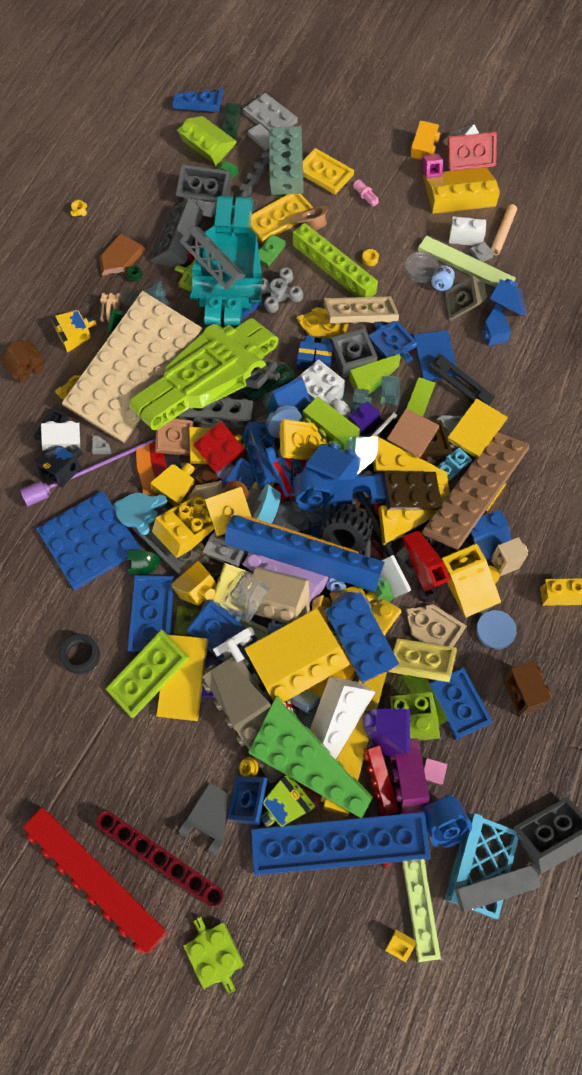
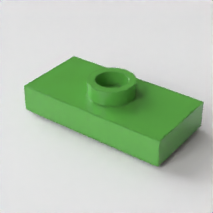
(271, 250)

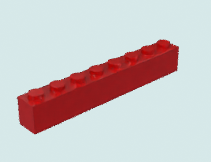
(95, 880)

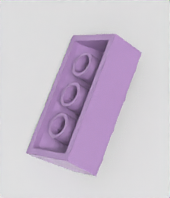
(316, 581)

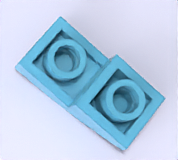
(455, 463)
(269, 504)

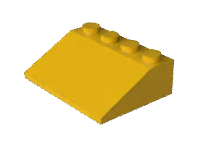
(462, 190)
(297, 656)

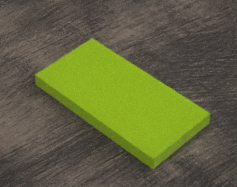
(147, 673)

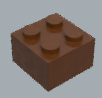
(527, 688)

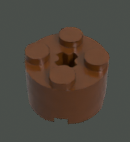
(22, 360)

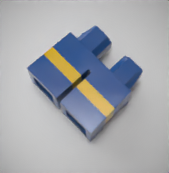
(309, 349)

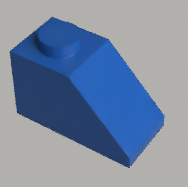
(496, 327)

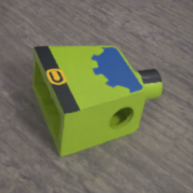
(285, 803)

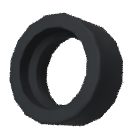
(69, 643)

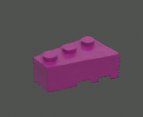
(410, 780)

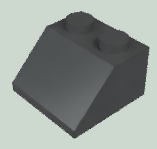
(353, 351)

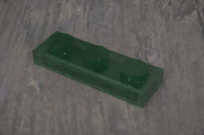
(255, 394)

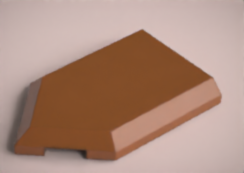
(120, 255)

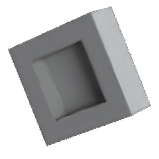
(481, 252)

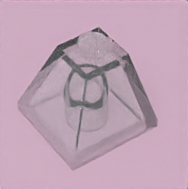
(244, 595)

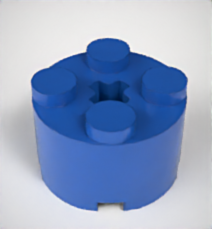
(313, 490)
(446, 821)

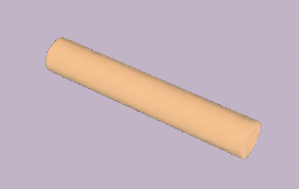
(503, 229)

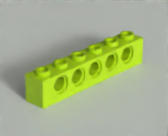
(334, 262)

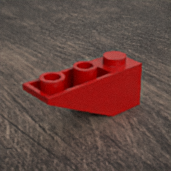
(426, 561)

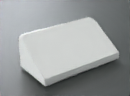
(395, 577)

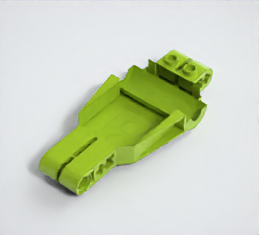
(205, 372)

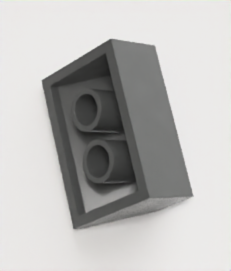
(203, 183)
(552, 835)

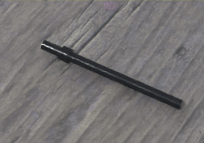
(376, 525)

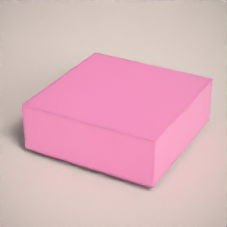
(435, 771)

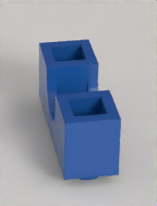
(370, 485)

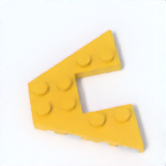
(398, 522)

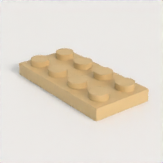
(360, 309)

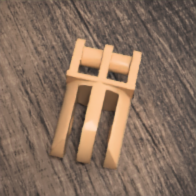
(109, 302)

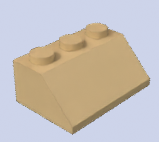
(286, 598)

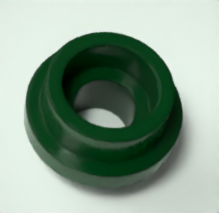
(134, 273)

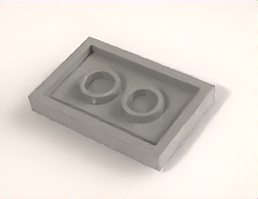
(269, 113)

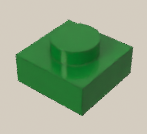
(226, 166)

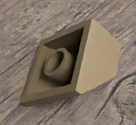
(465, 296)

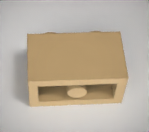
(509, 556)

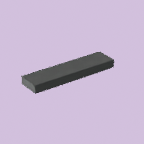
(497, 888)

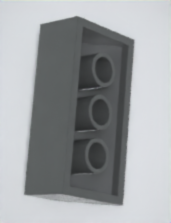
(178, 221)

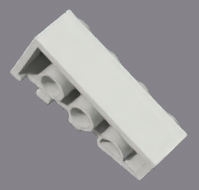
(339, 712)

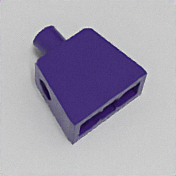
(365, 417)

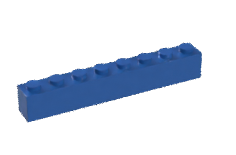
(304, 552)

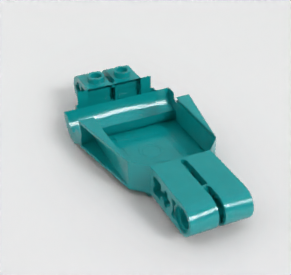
(242, 248)

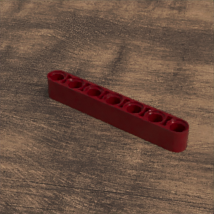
(150, 854)

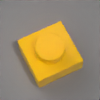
(400, 945)

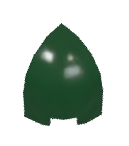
(142, 562)

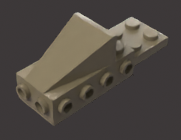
(242, 702)

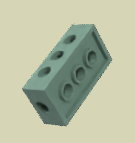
(286, 179)

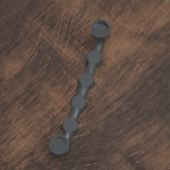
(253, 178)

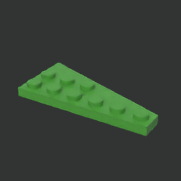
(303, 757)

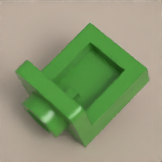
(383, 590)

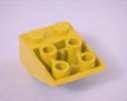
(183, 526)
(471, 580)

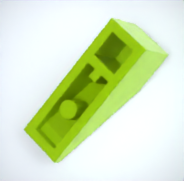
(370, 375)

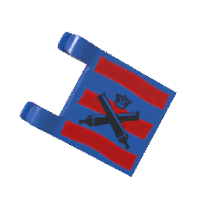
(284, 469)

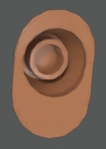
(314, 217)

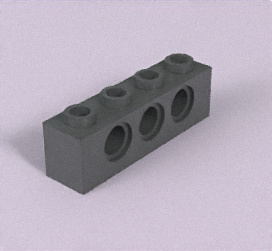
(208, 417)

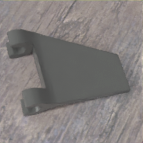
(209, 817)

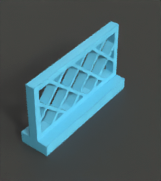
(466, 855)

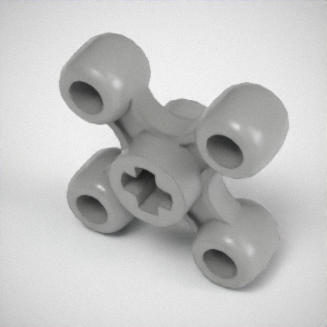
(280, 291)

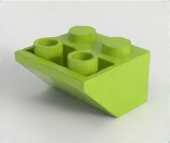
(423, 714)

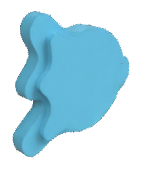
(139, 510)

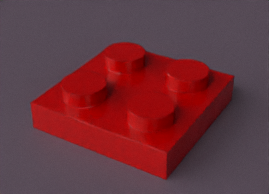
(218, 447)

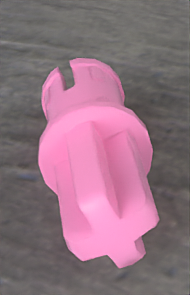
(365, 192)

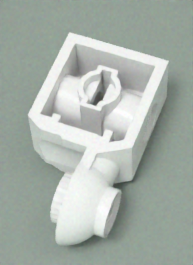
(327, 385)

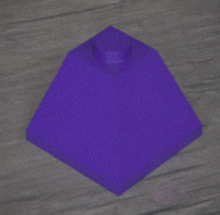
(389, 730)

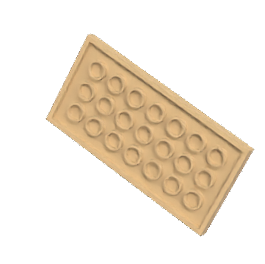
(129, 363)

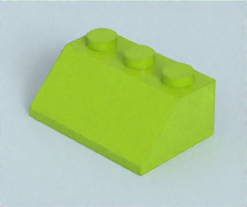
(206, 139)
(329, 422)

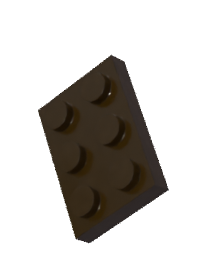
(411, 490)

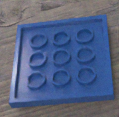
(88, 540)

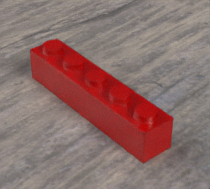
(380, 780)

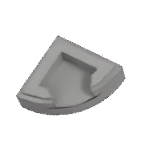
(100, 446)

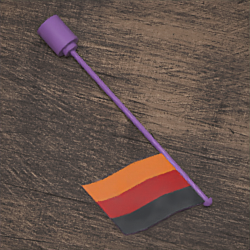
(149, 466)

